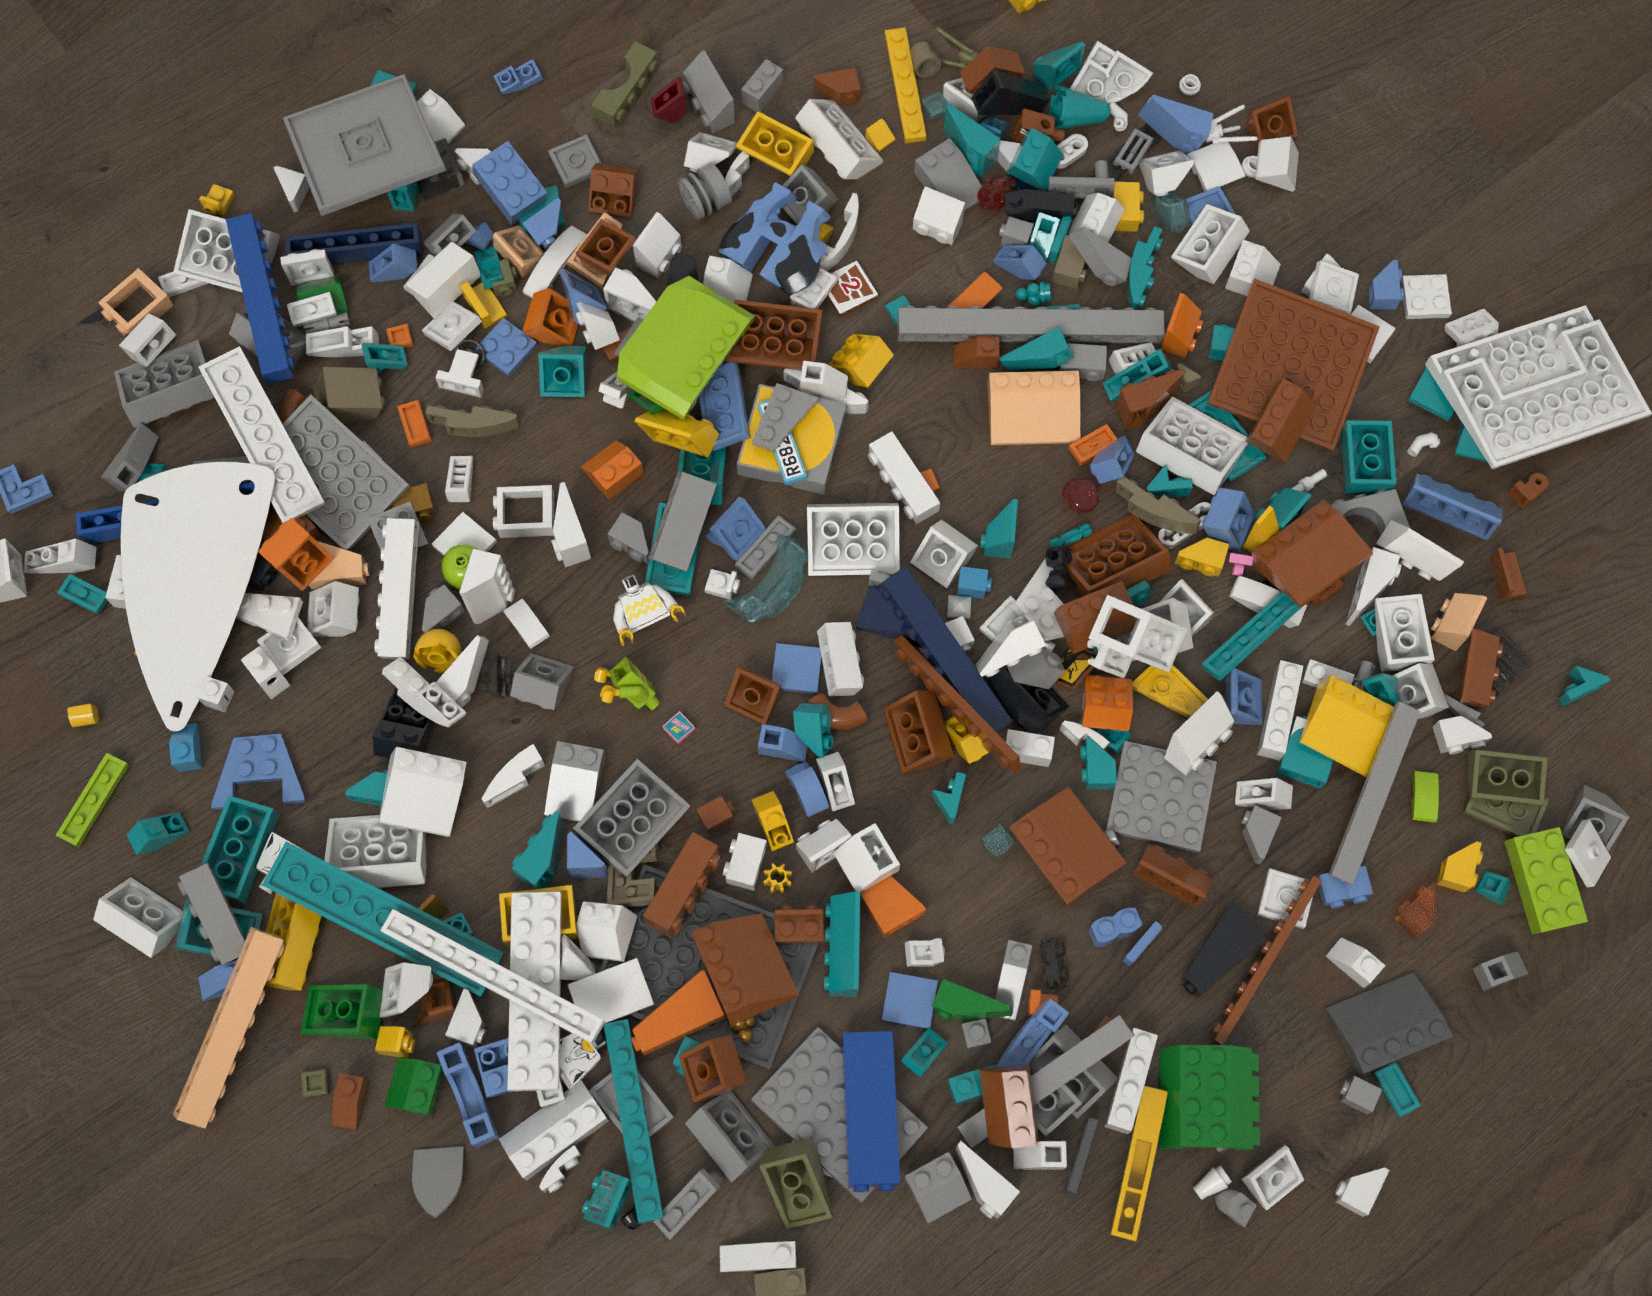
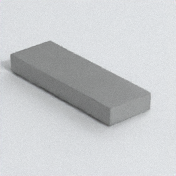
(764, 548)

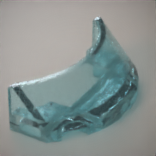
(777, 587)

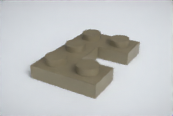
(631, 892)

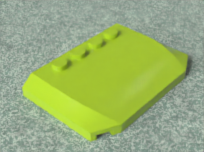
(681, 345)

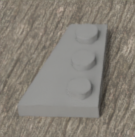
(781, 416)

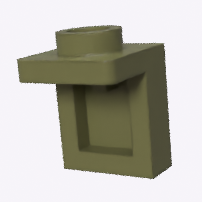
(506, 286)

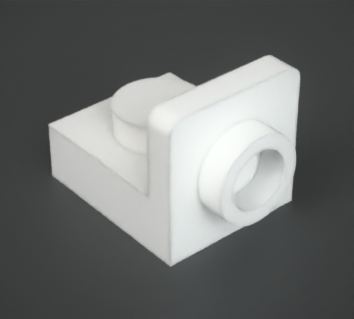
(722, 584)

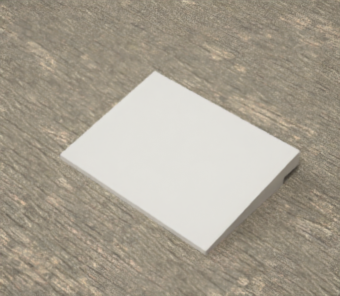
(1574, 393)

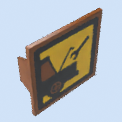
(1075, 667)

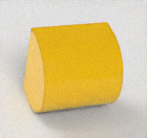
(83, 715)

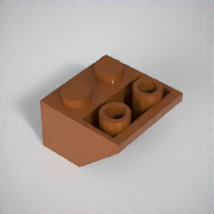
(613, 189)

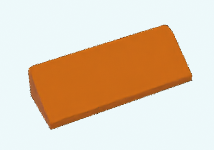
(977, 293)

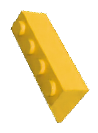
(298, 930)

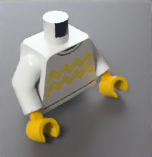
(642, 607)

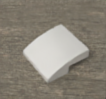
(1216, 165)

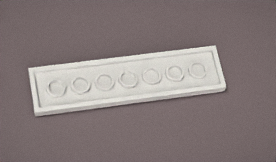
(261, 433)
(536, 957)

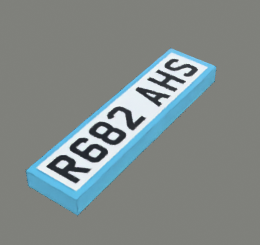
(787, 456)

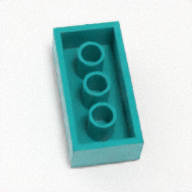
(239, 845)

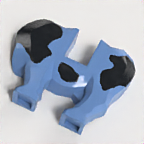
(798, 250)

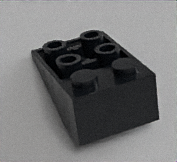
(401, 728)

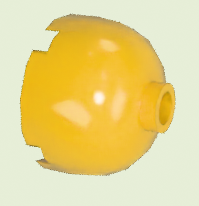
(437, 650)

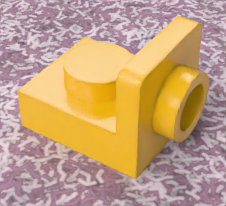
(217, 200)

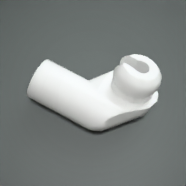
(1423, 440)

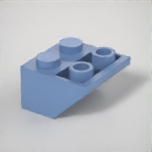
(494, 1067)

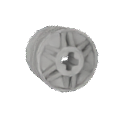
(708, 190)

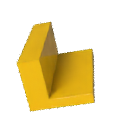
(483, 304)

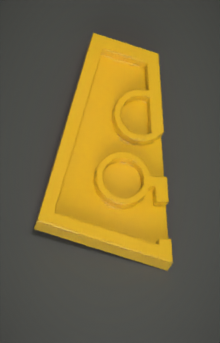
(1170, 690)

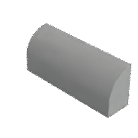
(682, 521)

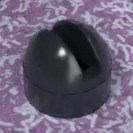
(630, 1220)

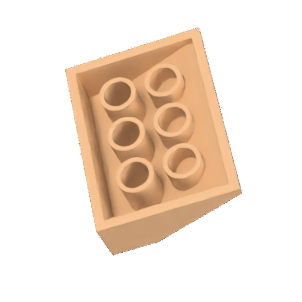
(1034, 407)

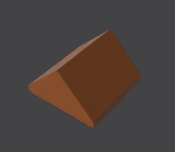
(1272, 121)
(753, 695)

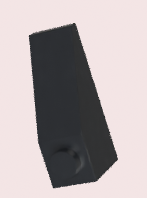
(1028, 203)

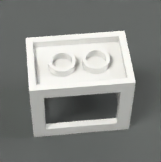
(1151, 640)

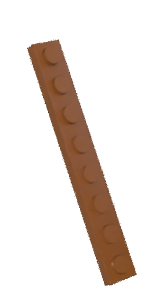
(960, 708)
(1270, 951)

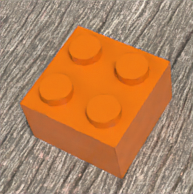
(1107, 703)

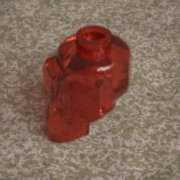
(992, 192)
(1081, 495)

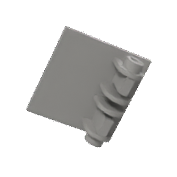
(403, 511)

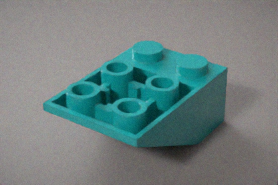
(540, 859)

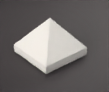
(959, 606)

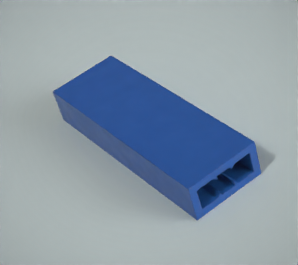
(870, 1111)

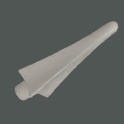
(1462, 710)

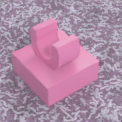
(1239, 562)

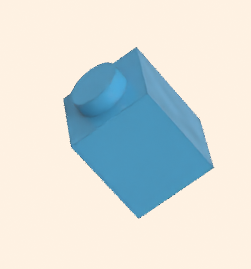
(973, 582)

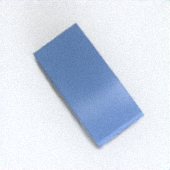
(516, 79)

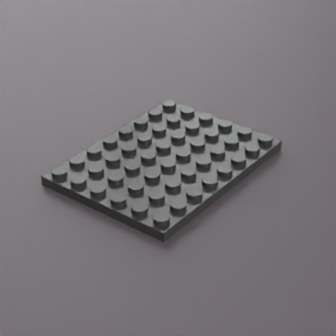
(674, 962)

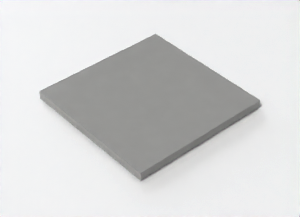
(363, 144)

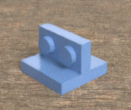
(736, 529)

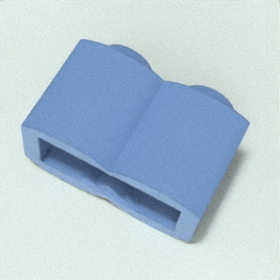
(1335, 892)
(1121, 926)

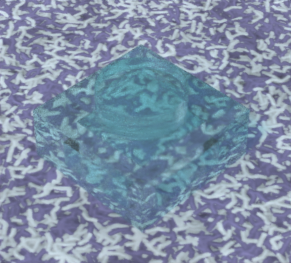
(934, 105)
(998, 841)

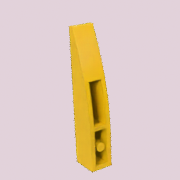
(1139, 1164)

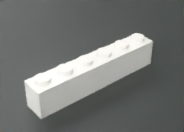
(397, 588)

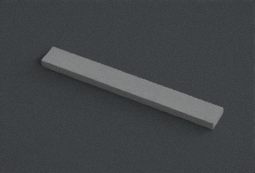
(1374, 793)
(1060, 1071)

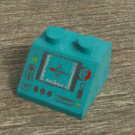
(607, 1200)

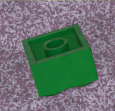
(415, 1086)

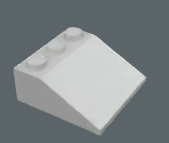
(421, 791)

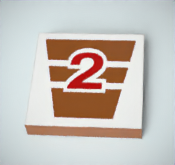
(851, 289)

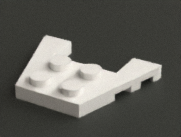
(1040, 604)

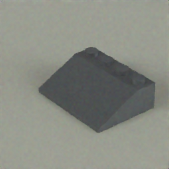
(1388, 1024)

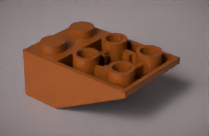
(1143, 400)

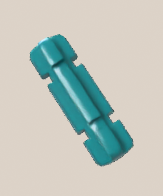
(1071, 536)

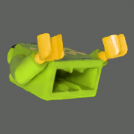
(628, 683)

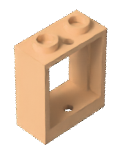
(156, 308)

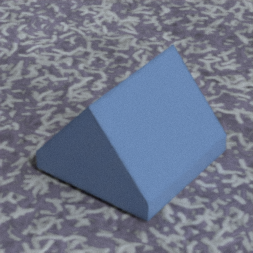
(481, 237)

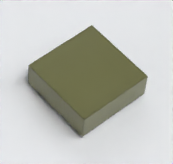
(315, 1083)

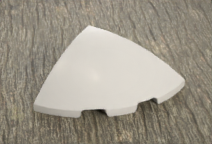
(1109, 75)

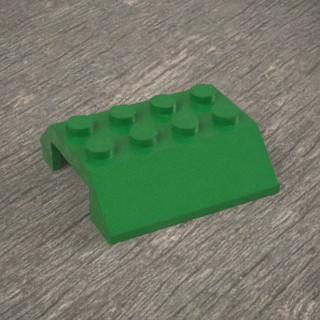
(1209, 1097)

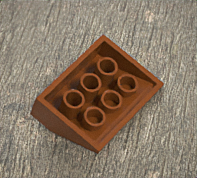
(778, 336)
(1311, 553)
(1117, 554)
(1068, 845)
(744, 966)

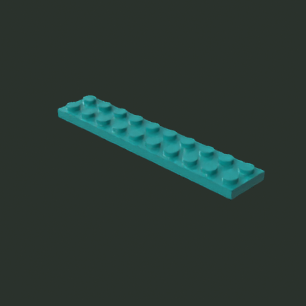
(364, 908)

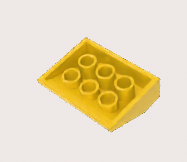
(1346, 724)

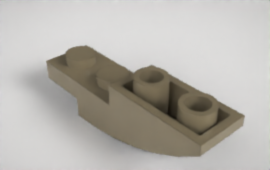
(480, 423)
(1161, 513)

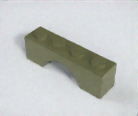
(612, 104)

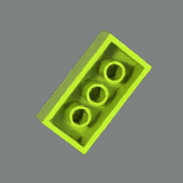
(1545, 881)

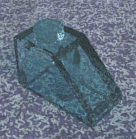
(1172, 212)

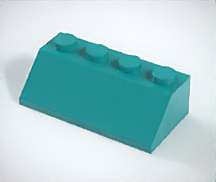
(844, 945)

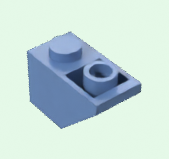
(1385, 288)
(781, 743)

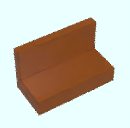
(1507, 575)

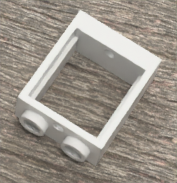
(524, 529)

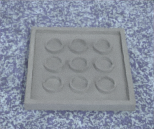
(1158, 800)

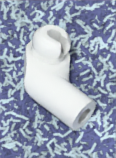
(1120, 117)

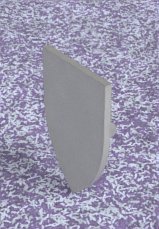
(437, 1177)

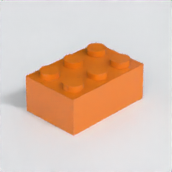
(296, 554)

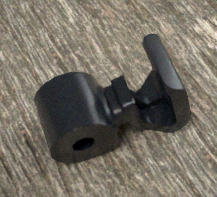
(1058, 559)

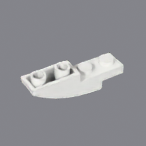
(855, 402)
(422, 696)

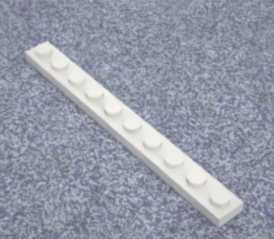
(493, 976)

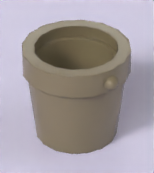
(925, 60)

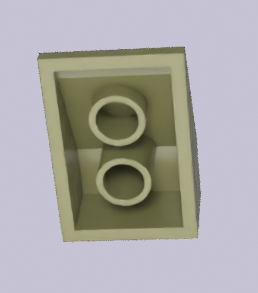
(797, 1183)

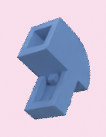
(807, 788)

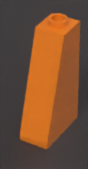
(891, 906)
(681, 1015)

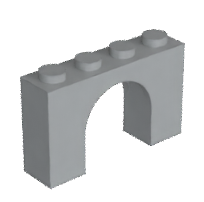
(1378, 508)

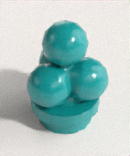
(1035, 293)

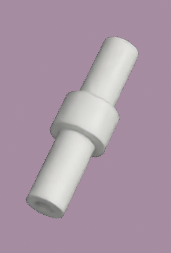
(1307, 483)

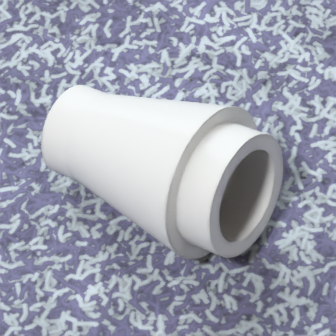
(1212, 1183)

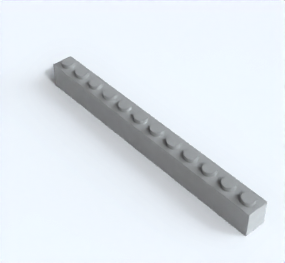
(1025, 325)

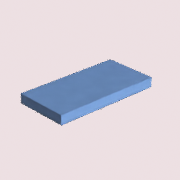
(725, 407)

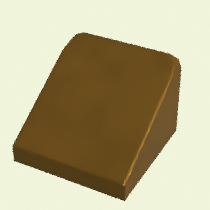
(434, 907)

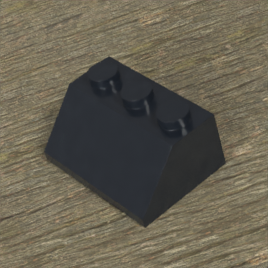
(1029, 705)

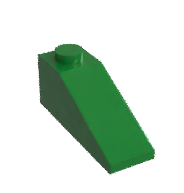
(964, 1004)

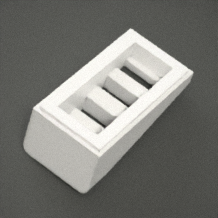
(1119, 360)
(459, 492)

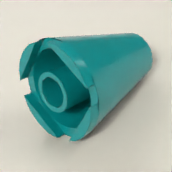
(1076, 109)

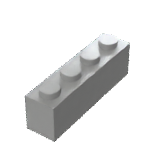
(214, 913)

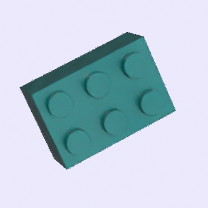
(1368, 456)

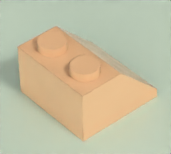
(1457, 619)

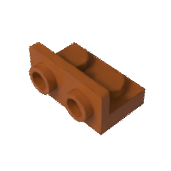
(798, 925)

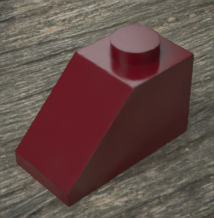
(670, 102)

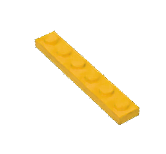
(905, 85)

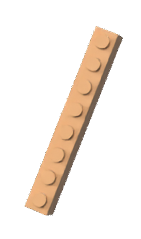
(228, 1028)

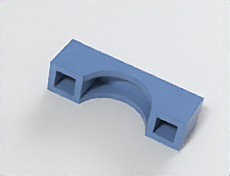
(468, 1095)

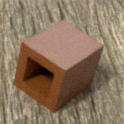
(716, 814)

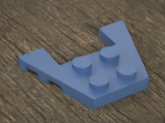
(258, 760)

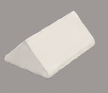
(441, 278)

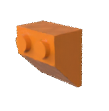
(550, 319)
(1182, 326)
(613, 469)

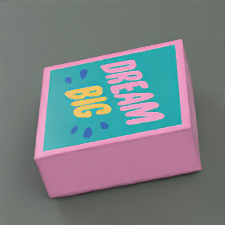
(678, 727)

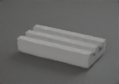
(1126, 164)

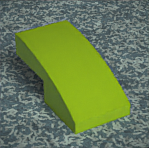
(1425, 796)

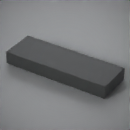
(1081, 1156)

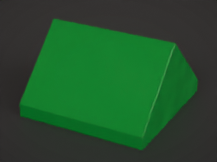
(331, 284)

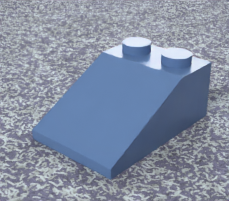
(1177, 123)

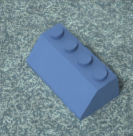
(1453, 506)

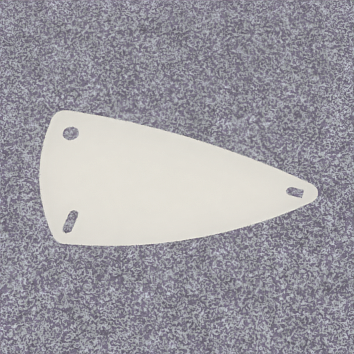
(189, 572)

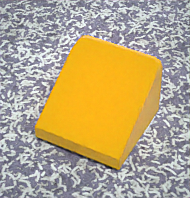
(879, 135)

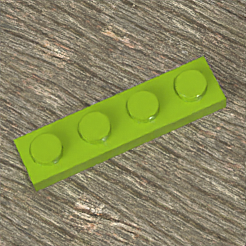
(92, 800)

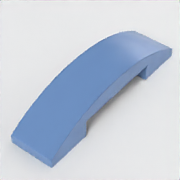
(1033, 1034)

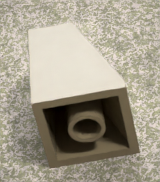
(350, 393)

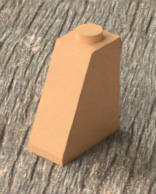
(344, 568)

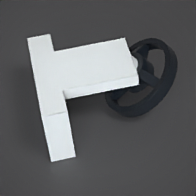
(461, 371)

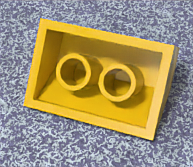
(776, 144)
(684, 434)
(568, 912)

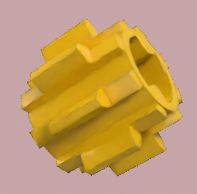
(781, 873)

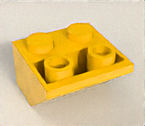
(862, 358)

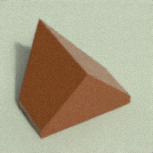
(436, 1004)

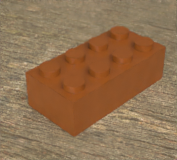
(682, 885)

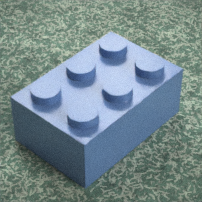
(509, 182)

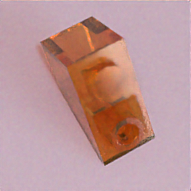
(1421, 912)

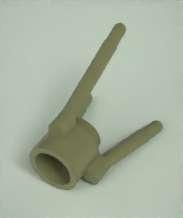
(966, 54)

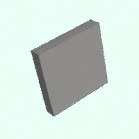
(574, 160)

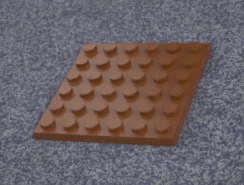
(1296, 341)

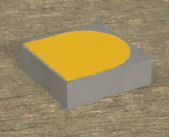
(814, 438)

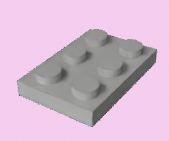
(655, 1111)

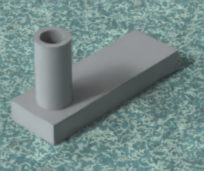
(1084, 186)
(689, 1202)

